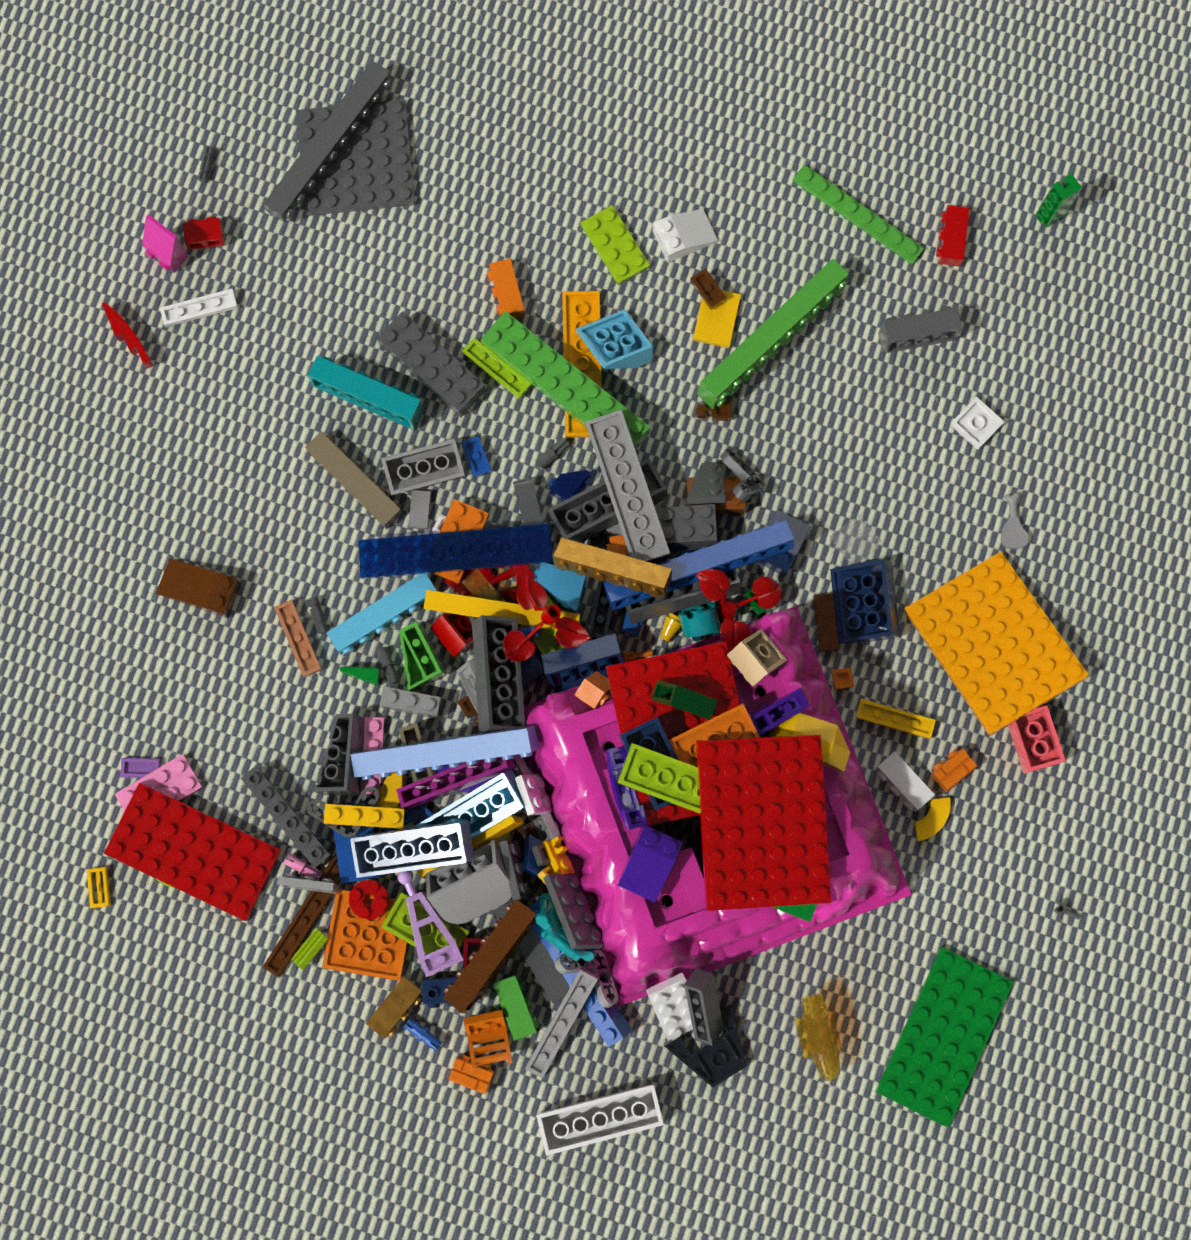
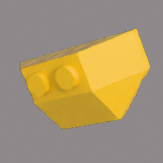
(834, 748)

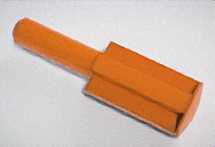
(631, 656)

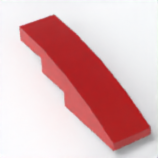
(124, 332)

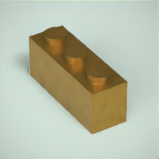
(395, 1008)

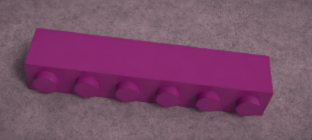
(451, 781)

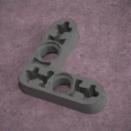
(750, 482)
(342, 830)

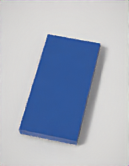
(344, 850)

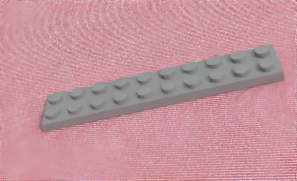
(543, 823)

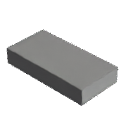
(419, 509)

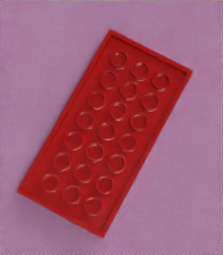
(192, 851)

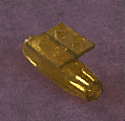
(819, 1036)

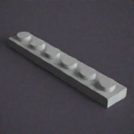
(561, 1022)

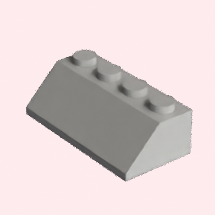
(423, 466)

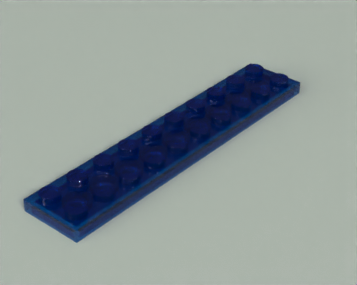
(455, 551)

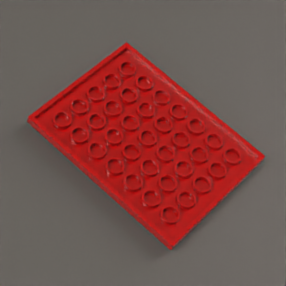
(697, 669)
(763, 822)

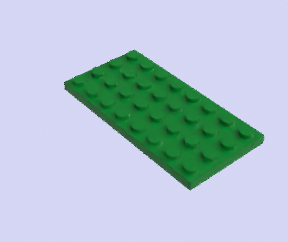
(944, 1037)

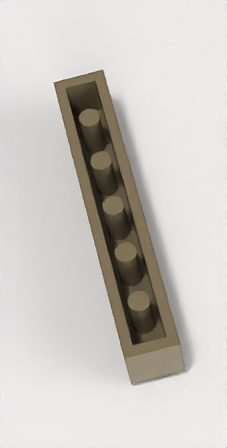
(357, 483)

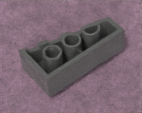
(337, 773)

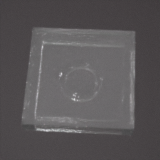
(856, 540)

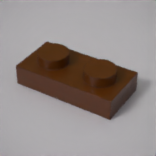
(708, 289)

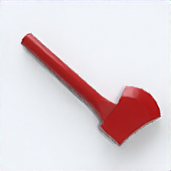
(518, 572)

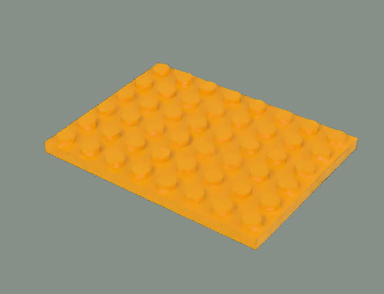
(995, 643)

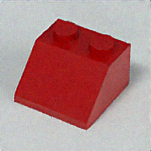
(454, 632)

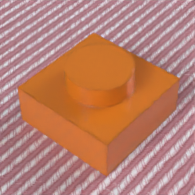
(842, 678)

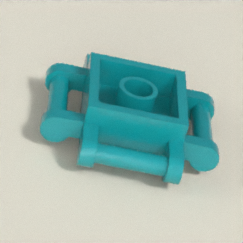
(554, 932)

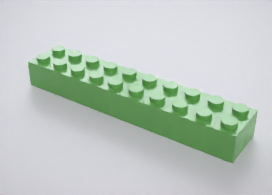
(772, 334)
(556, 376)

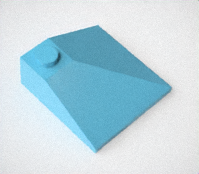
(617, 342)

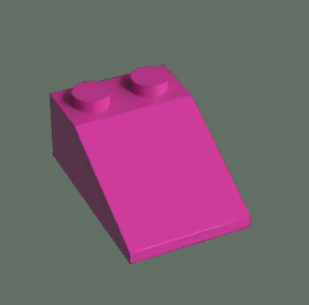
(163, 245)

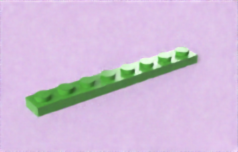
(858, 214)

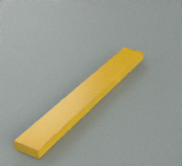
(477, 606)

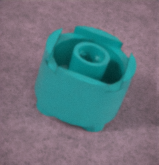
(700, 621)

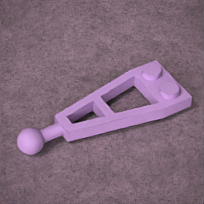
(442, 957)

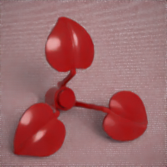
(714, 587)
(532, 595)

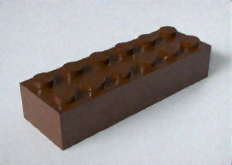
(491, 956)

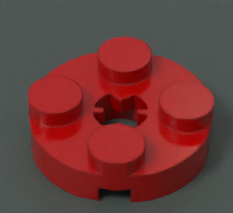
(379, 902)

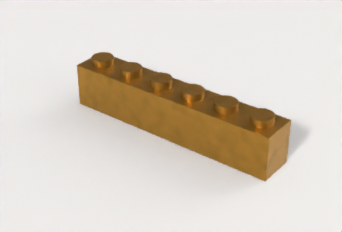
(612, 567)

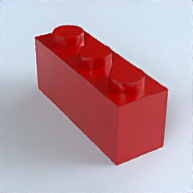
(953, 235)

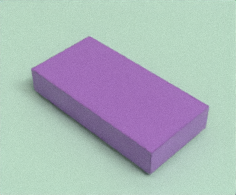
(138, 767)

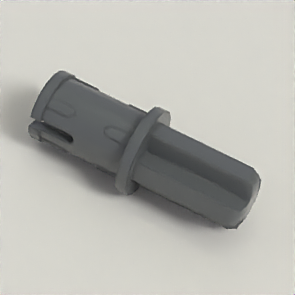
(552, 453)
(387, 665)

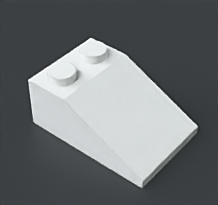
(683, 234)

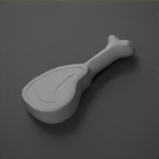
(1012, 534)

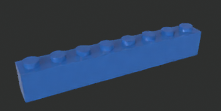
(607, 1021)

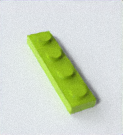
(496, 368)

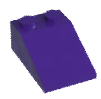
(649, 863)

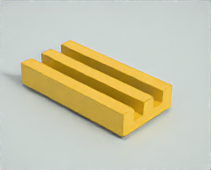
(99, 887)

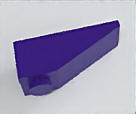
(778, 711)

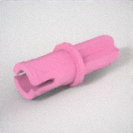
(302, 867)

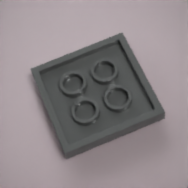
(513, 858)

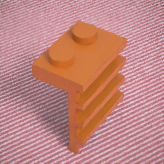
(485, 1029)

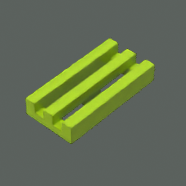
(309, 949)

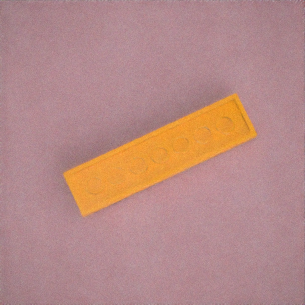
(579, 310)

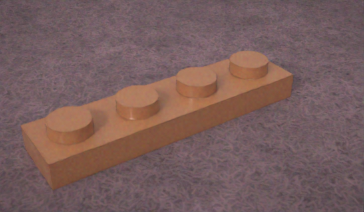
(297, 638)

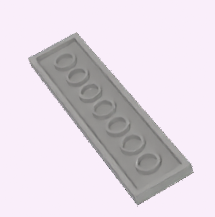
(627, 487)

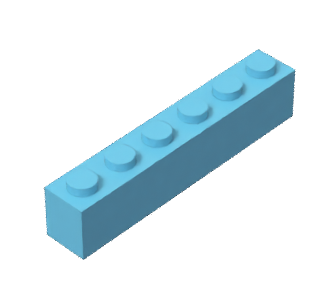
(380, 614)

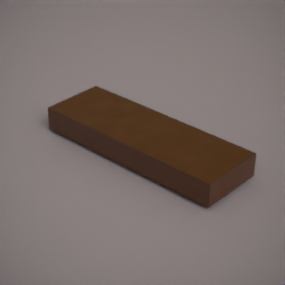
(826, 622)

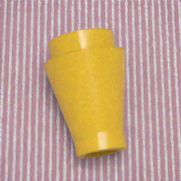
(670, 627)

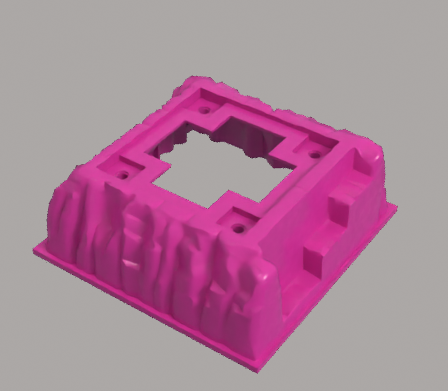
(656, 942)

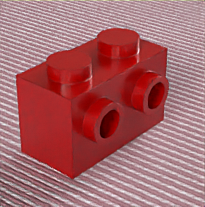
(203, 233)

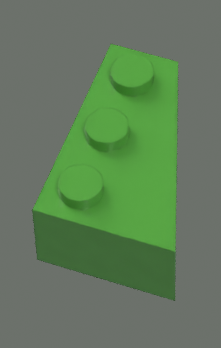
(420, 657)
(516, 1007)

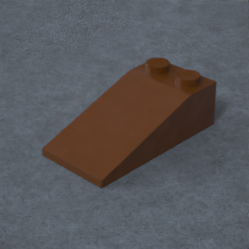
(199, 587)

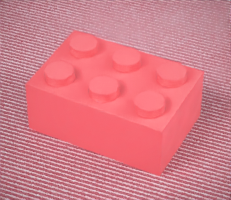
(1036, 741)

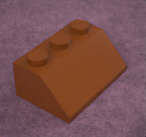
(732, 503)

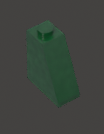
(684, 699)

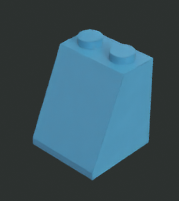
(561, 586)

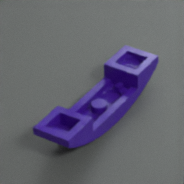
(625, 797)

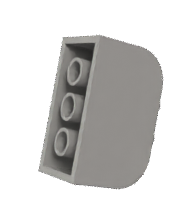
(470, 888)

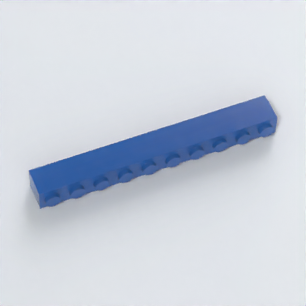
(722, 556)

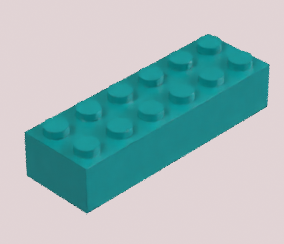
(366, 392)

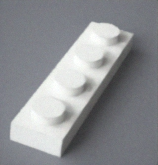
(198, 307)

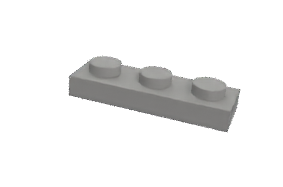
(308, 883)

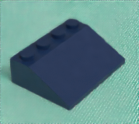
(865, 602)

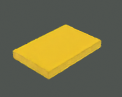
(717, 325)

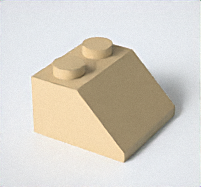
(756, 657)

